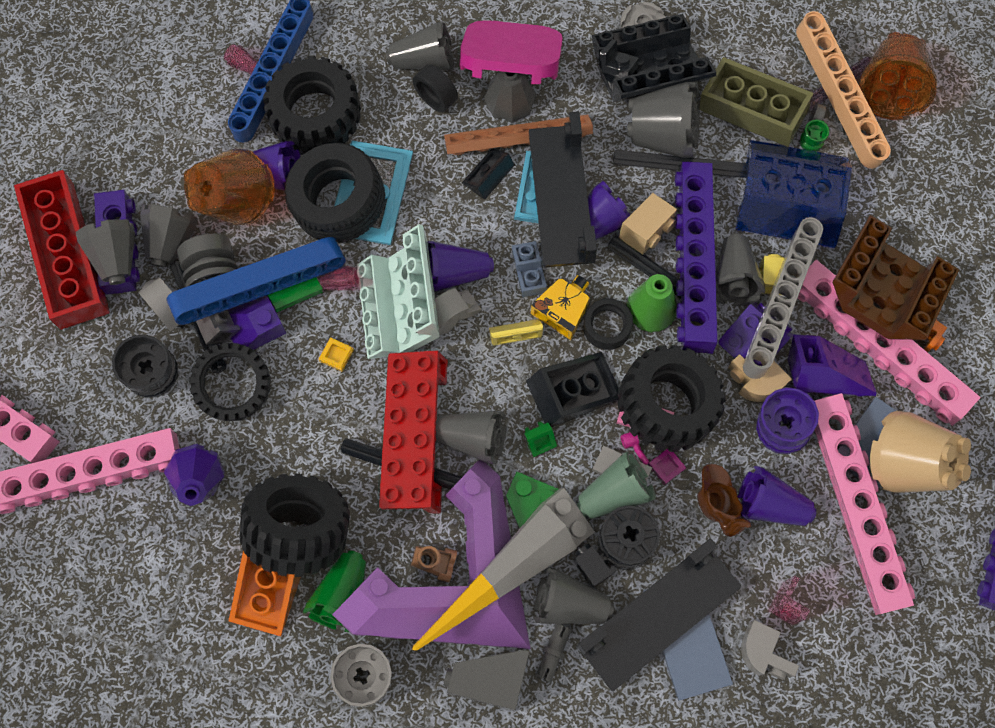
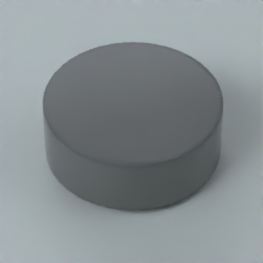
(817, 113)

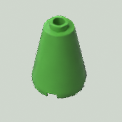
(653, 304)

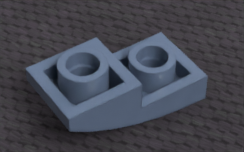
(529, 269)

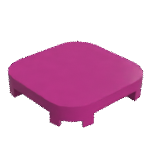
(511, 49)

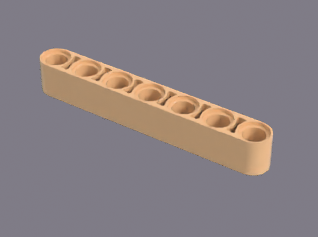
(841, 101)

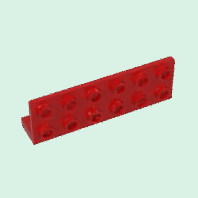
(411, 431)

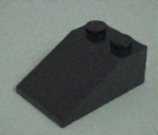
(573, 388)

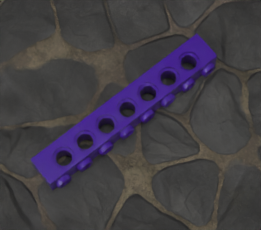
(699, 178)

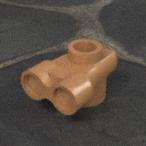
(441, 561)

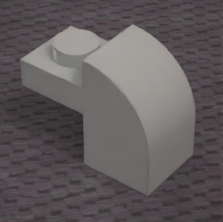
(155, 294)
(454, 306)
(758, 650)

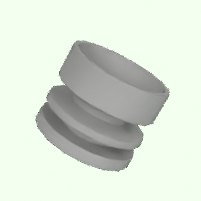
(345, 670)

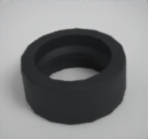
(435, 88)
(613, 305)

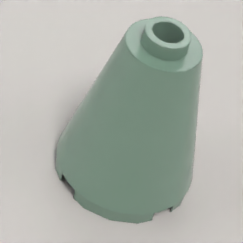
(616, 487)

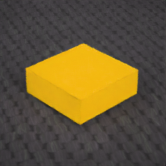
(336, 354)

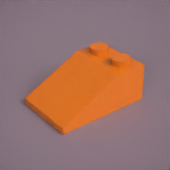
(262, 598)

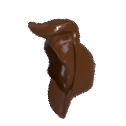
(720, 501)

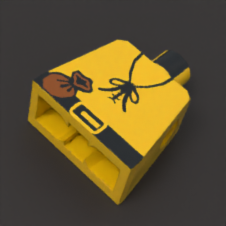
(563, 305)

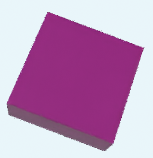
(666, 466)

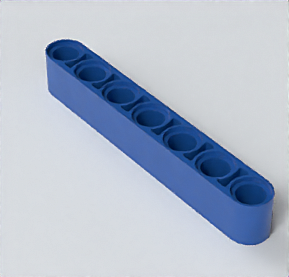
(271, 57)
(255, 280)

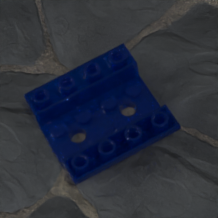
(782, 206)

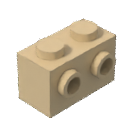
(648, 223)

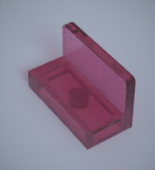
(785, 607)

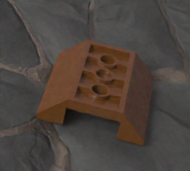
(906, 300)

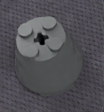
(666, 120)

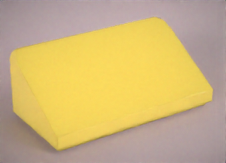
(516, 332)

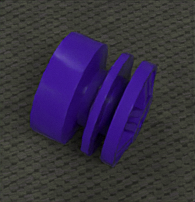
(791, 407)

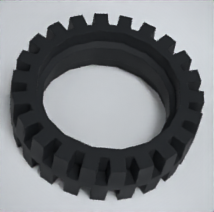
(201, 368)

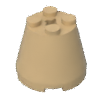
(918, 455)

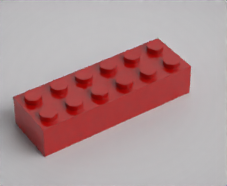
(63, 269)

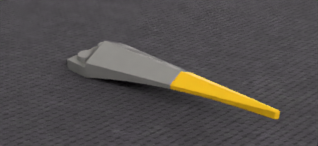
(541, 541)

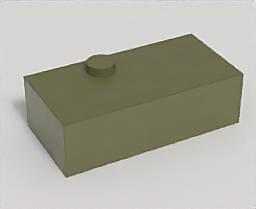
(756, 101)

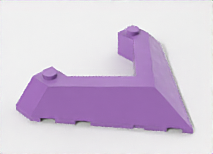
(409, 612)

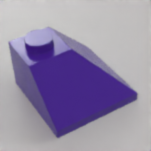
(257, 323)

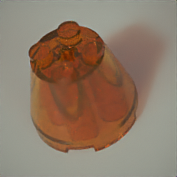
(899, 77)
(230, 187)

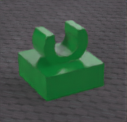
(540, 439)

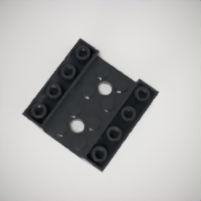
(663, 57)

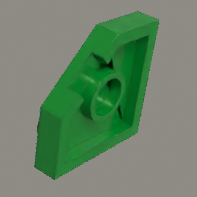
(526, 495)

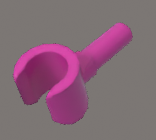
(628, 441)

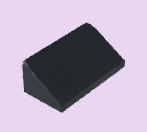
(489, 173)

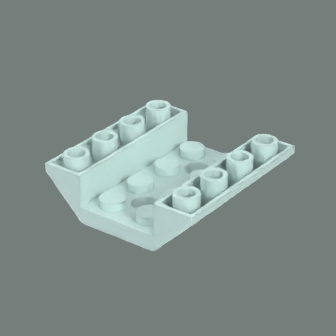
(398, 298)

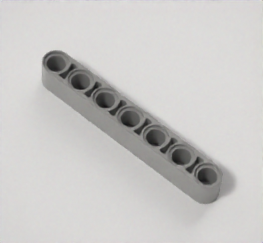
(781, 307)

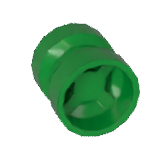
(814, 135)

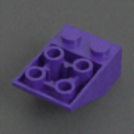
(826, 368)

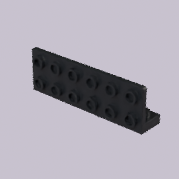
(562, 195)
(659, 616)

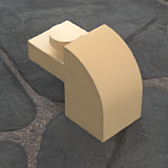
(758, 389)

